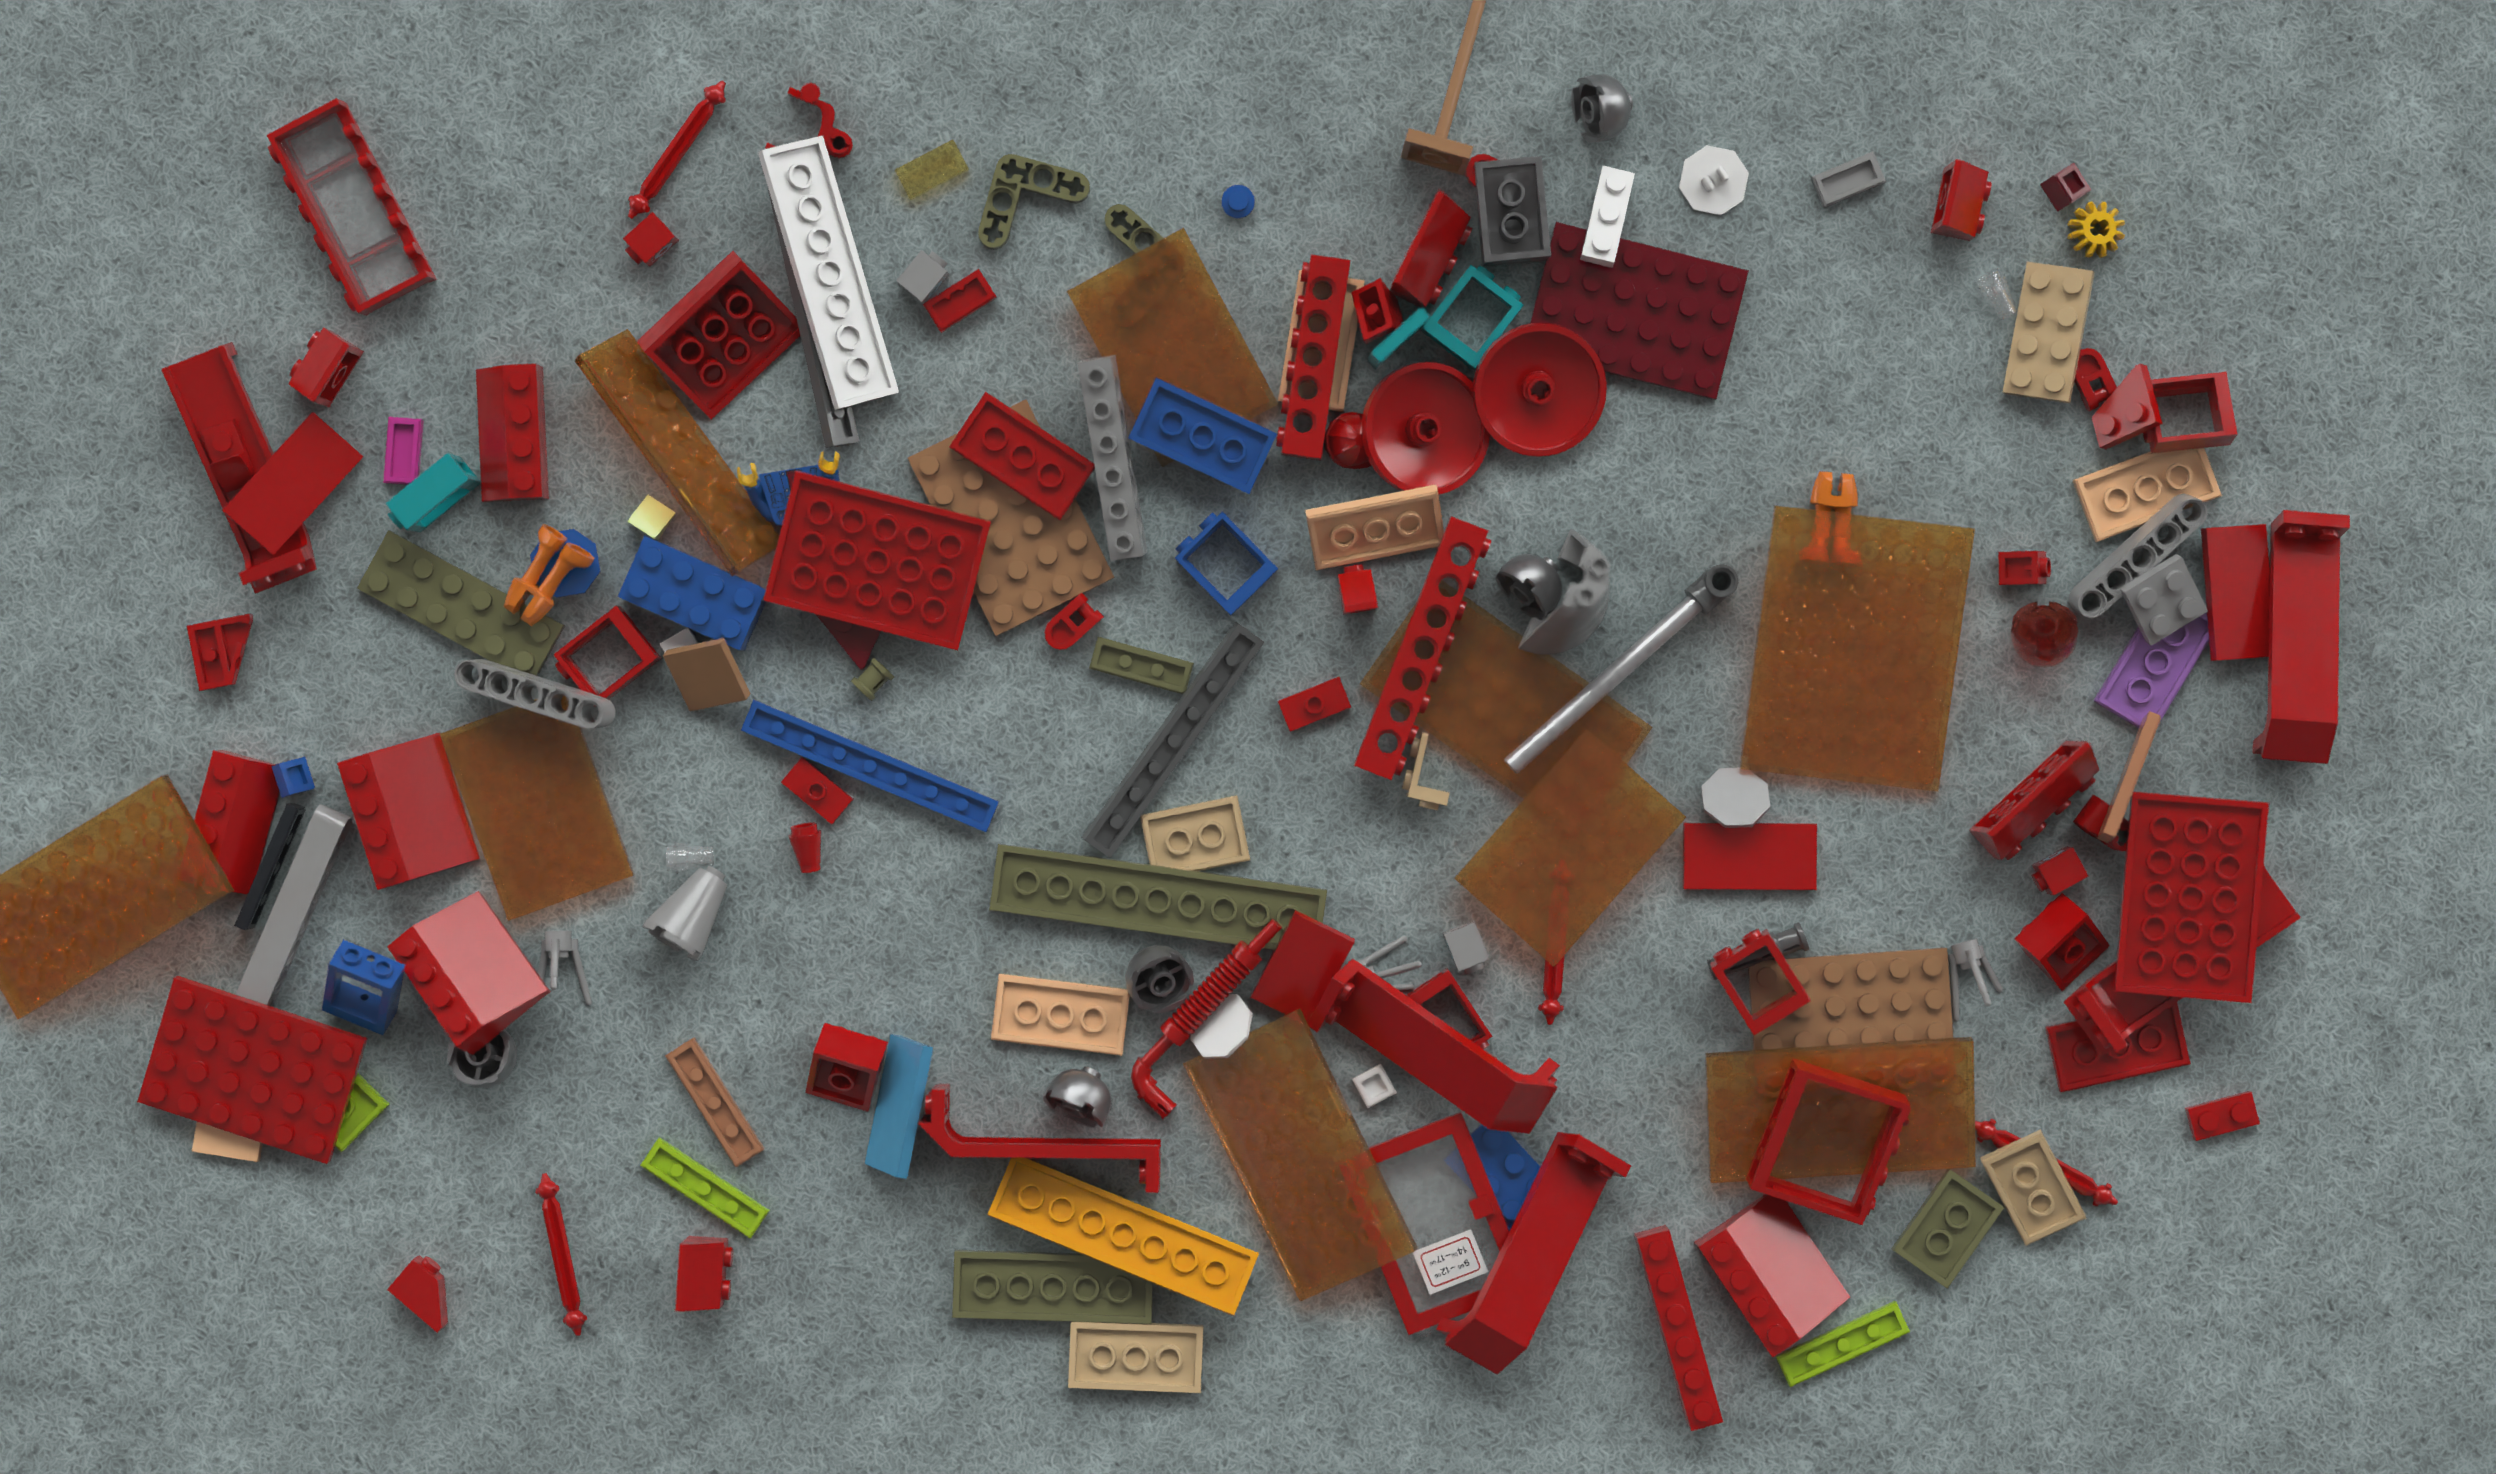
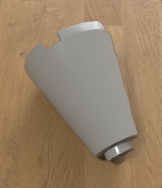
(689, 913)

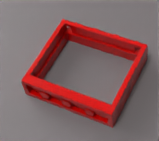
(1779, 1122)

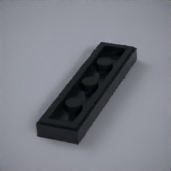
(270, 866)

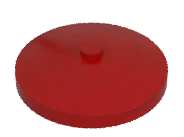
(1539, 389)
(1424, 428)

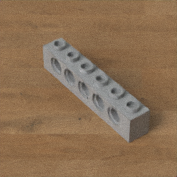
(1112, 457)

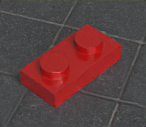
(2222, 1115)

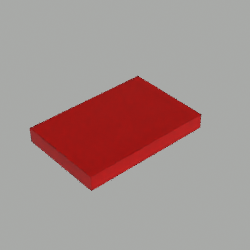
(1302, 966)

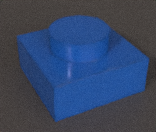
(293, 777)

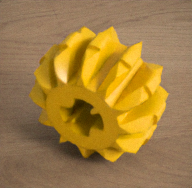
(2100, 242)

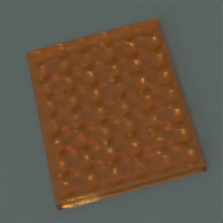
(1856, 648)

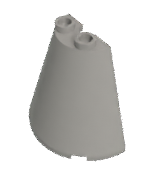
(1582, 605)

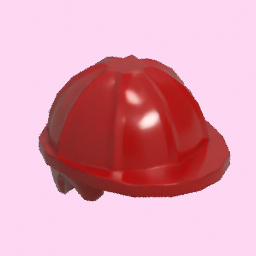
(1345, 443)

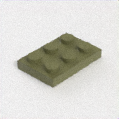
(1947, 1228)

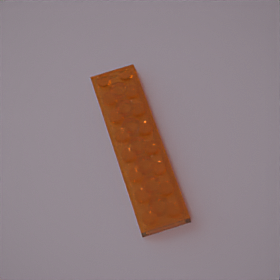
(678, 451)

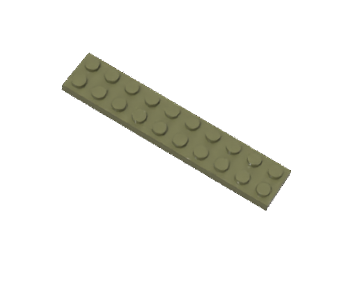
(1145, 896)

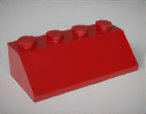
(512, 433)
(237, 814)

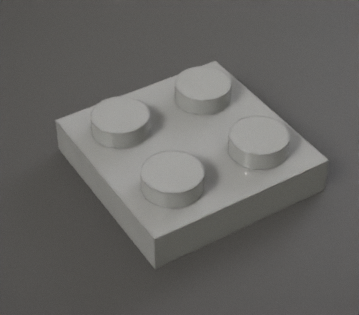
(2163, 599)

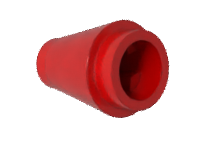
(807, 846)

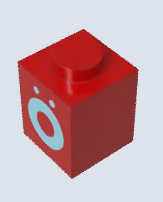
(649, 240)
(2058, 871)

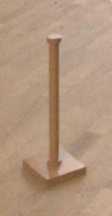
(1437, 149)

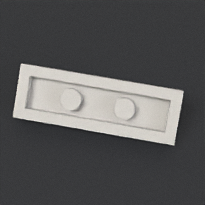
(1607, 216)

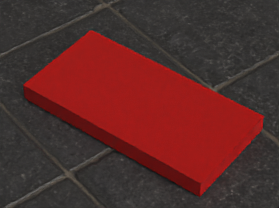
(1022, 456)
(292, 483)
(2237, 591)
(1750, 857)
(2149, 1049)

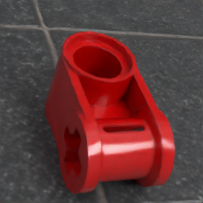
(2092, 817)

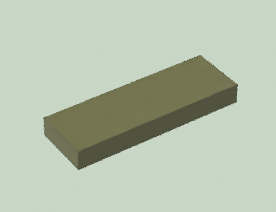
(1141, 665)

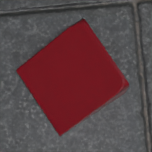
(2065, 187)

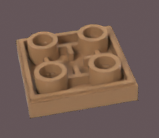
(706, 674)

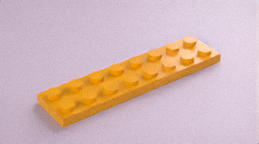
(1123, 1234)

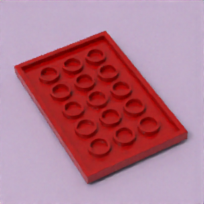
(877, 560)
(2191, 897)
(252, 1069)

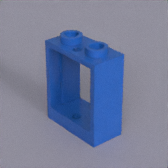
(1209, 527)
(356, 1003)

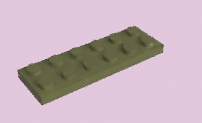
(457, 605)
(1046, 1288)

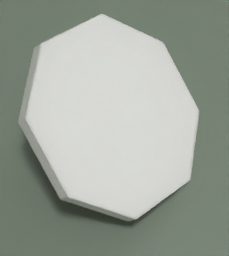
(1713, 180)
(1224, 1029)

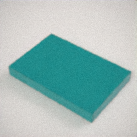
(1398, 338)

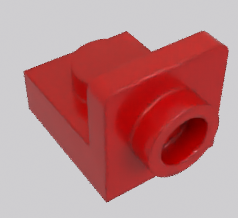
(2023, 567)

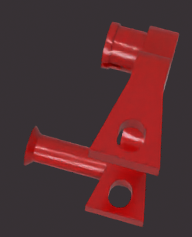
(810, 94)

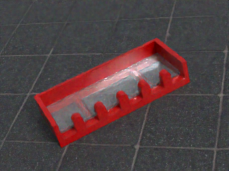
(350, 207)

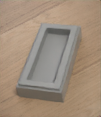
(1848, 179)

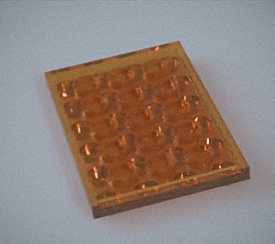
(1172, 326)
(536, 808)
(1570, 847)

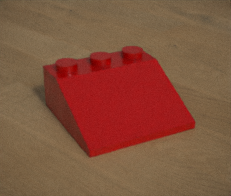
(1432, 252)

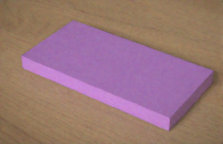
(2151, 676)

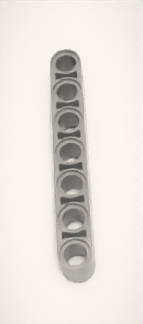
(294, 905)

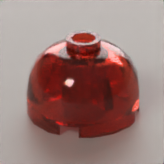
(2044, 633)

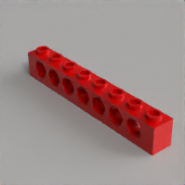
(1456, 534)

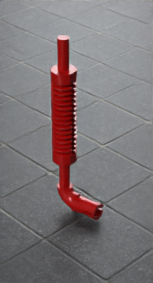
(1194, 1011)

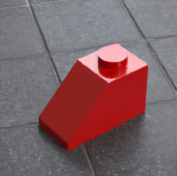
(1376, 310)
(1357, 590)
(423, 1291)

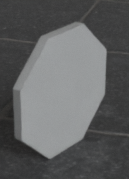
(1735, 797)

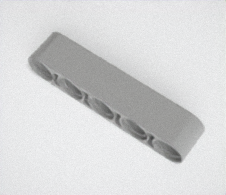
(2153, 553)
(520, 693)

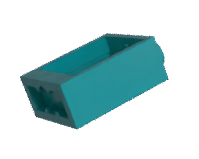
(1452, 343)
(432, 493)

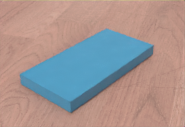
(898, 1106)

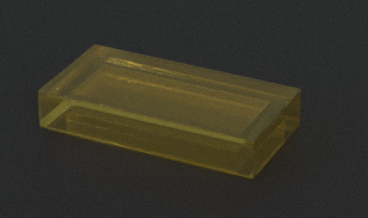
(931, 169)

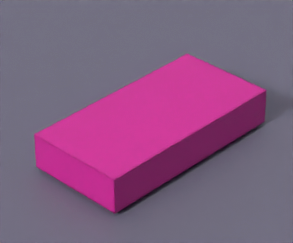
(403, 450)

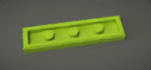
(704, 1187)
(1842, 1344)

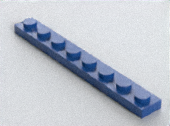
(870, 766)

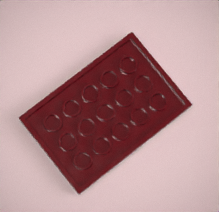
(1649, 315)

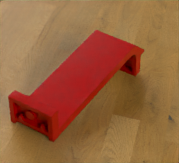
(213, 393)
(2303, 637)
(2112, 1015)
(1434, 1051)
(940, 1129)
(1534, 1253)

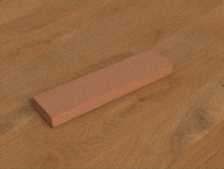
(2129, 777)
(715, 1102)

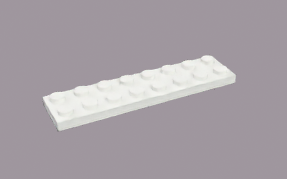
(828, 272)

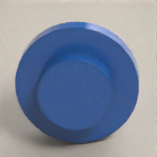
(1238, 201)

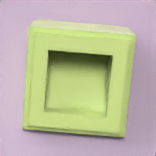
(652, 517)

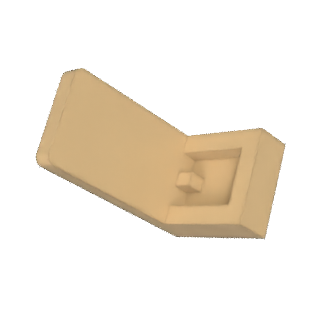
(1428, 797)

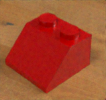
(1961, 200)
(324, 367)
(2062, 941)
(846, 1067)
(703, 1273)

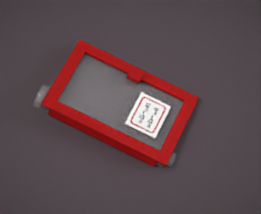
(1451, 1217)

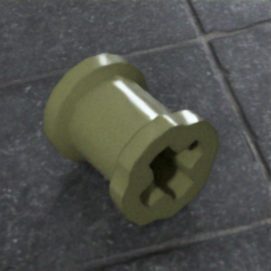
(872, 679)

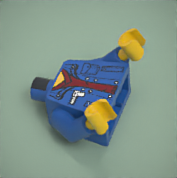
(773, 489)

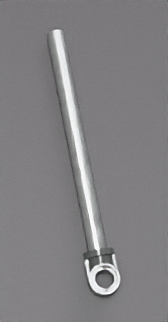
(1700, 598)

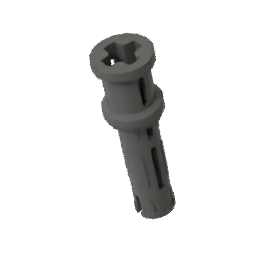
(1787, 941)

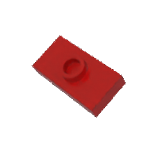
(960, 300)
(1314, 704)
(817, 790)

